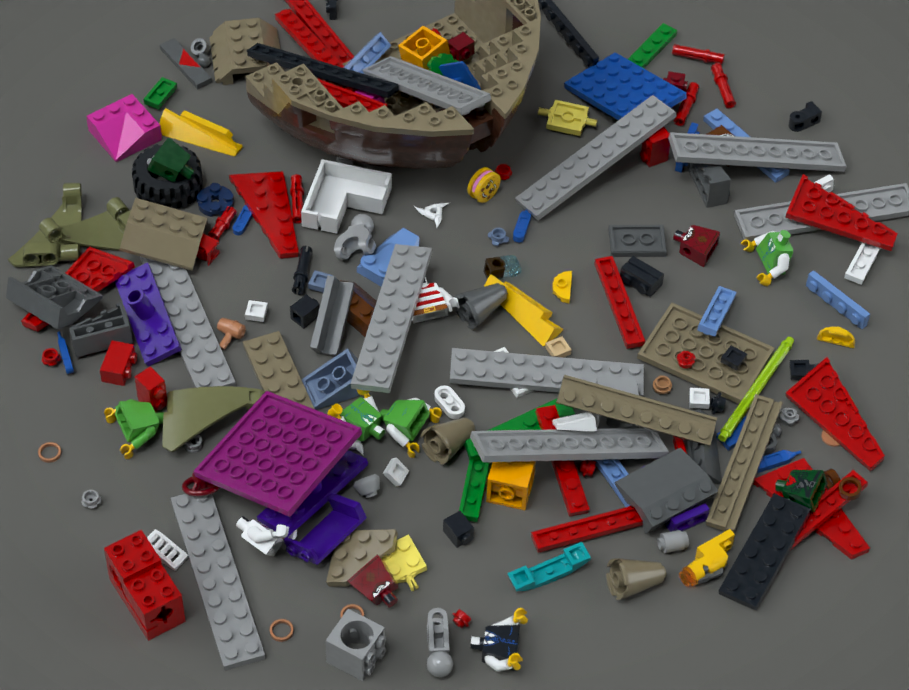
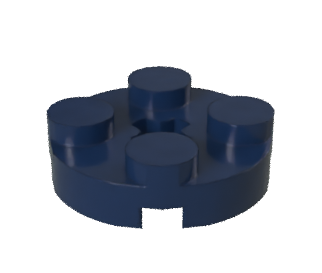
(211, 193)

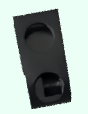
(805, 118)

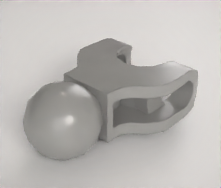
(356, 237)
(439, 661)

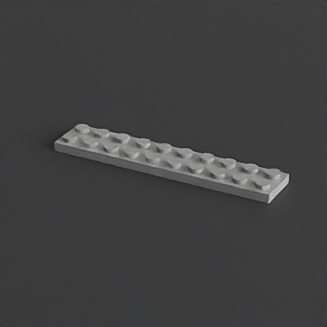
(429, 85)
(756, 152)
(595, 157)
(878, 203)
(391, 319)
(198, 342)
(532, 371)
(567, 445)
(218, 580)

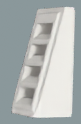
(577, 422)
(158, 539)

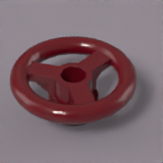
(198, 485)

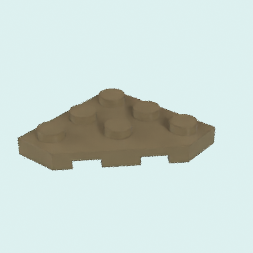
(357, 551)

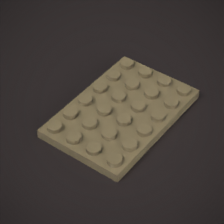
(679, 333)

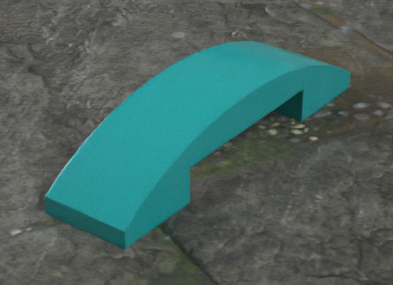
(550, 570)

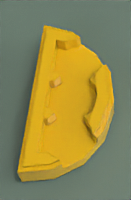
(562, 286)
(837, 336)

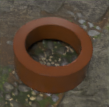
(833, 476)
(847, 496)

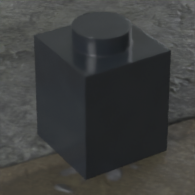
(304, 311)
(458, 529)

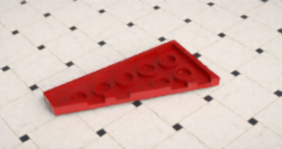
(270, 207)
(832, 213)
(92, 269)
(832, 408)
(836, 529)

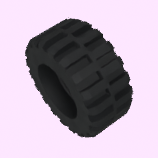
(166, 193)

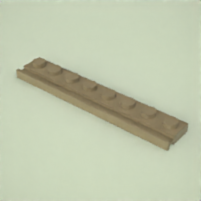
(636, 410)
(744, 464)

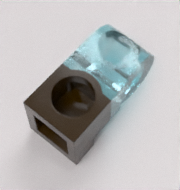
(502, 266)

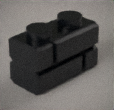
(641, 276)

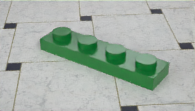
(653, 45)
(474, 489)

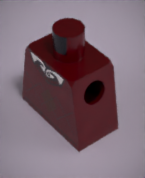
(697, 243)
(375, 582)

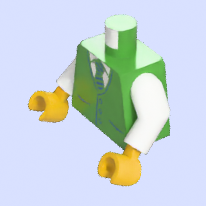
(774, 253)
(362, 414)
(406, 419)

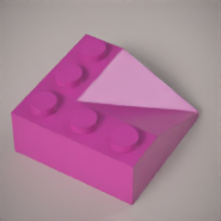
(124, 128)

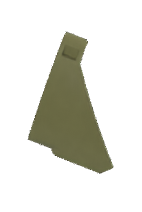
(99, 231)
(39, 250)
(199, 408)

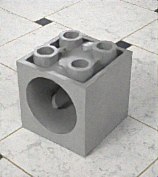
(622, 383)
(354, 629)

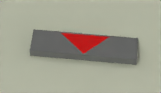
(185, 63)

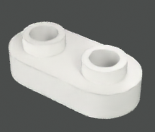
(451, 402)

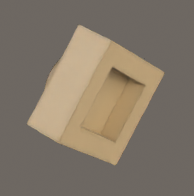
(558, 347)

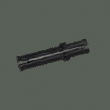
(301, 275)

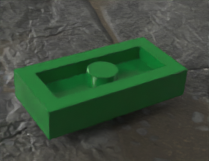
(160, 93)

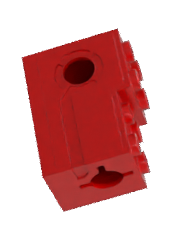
(144, 585)

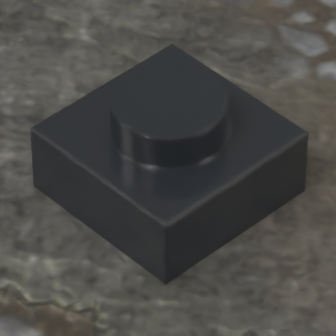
(733, 357)

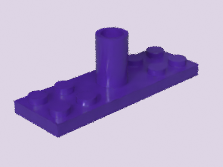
(148, 314)
(339, 476)

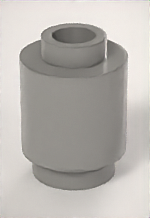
(673, 541)

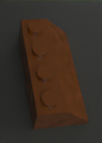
(360, 309)

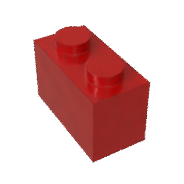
(656, 148)
(118, 363)
(151, 388)

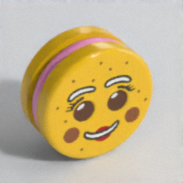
(483, 185)

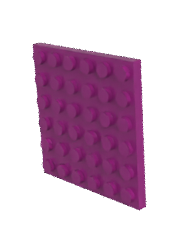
(278, 453)

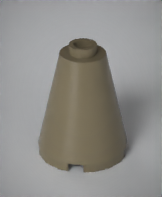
(446, 439)
(633, 576)

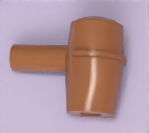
(231, 329)

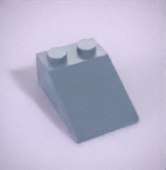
(332, 381)

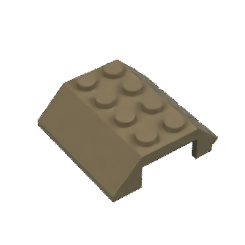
(231, 43)
(163, 234)

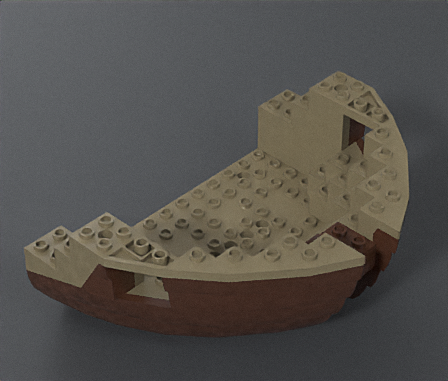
(411, 129)

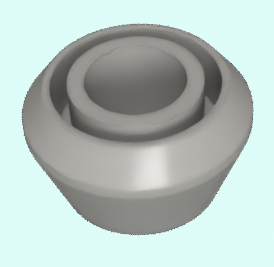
(368, 485)

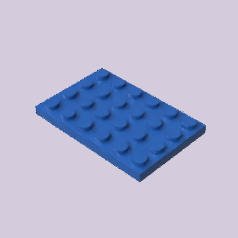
(620, 86)

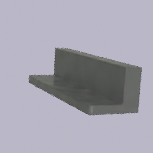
(332, 316)
(706, 456)

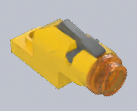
(709, 560)

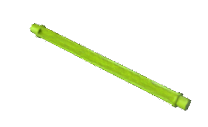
(756, 388)

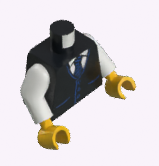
(501, 643)

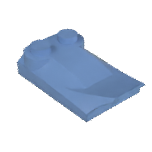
(376, 264)

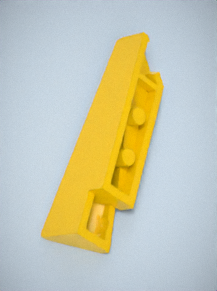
(198, 132)
(528, 312)

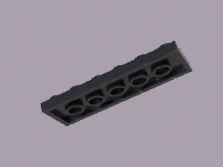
(764, 551)

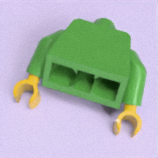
(137, 423)

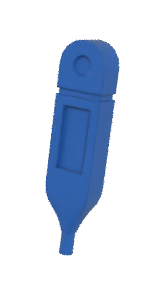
(242, 221)
(521, 226)
(65, 354)
(776, 459)

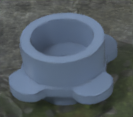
(498, 236)

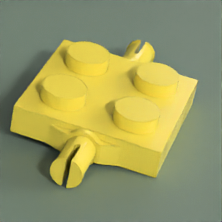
(567, 117)
(405, 562)

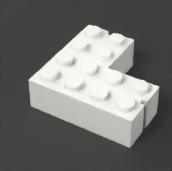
(341, 187)

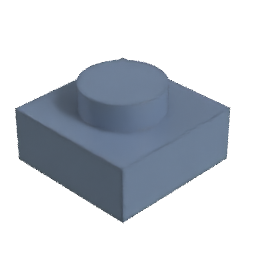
(318, 281)

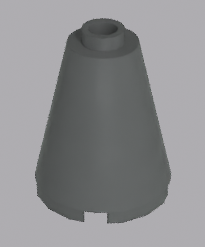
(480, 303)

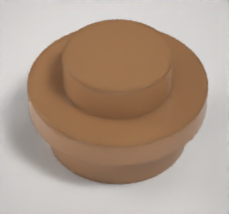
(662, 385)

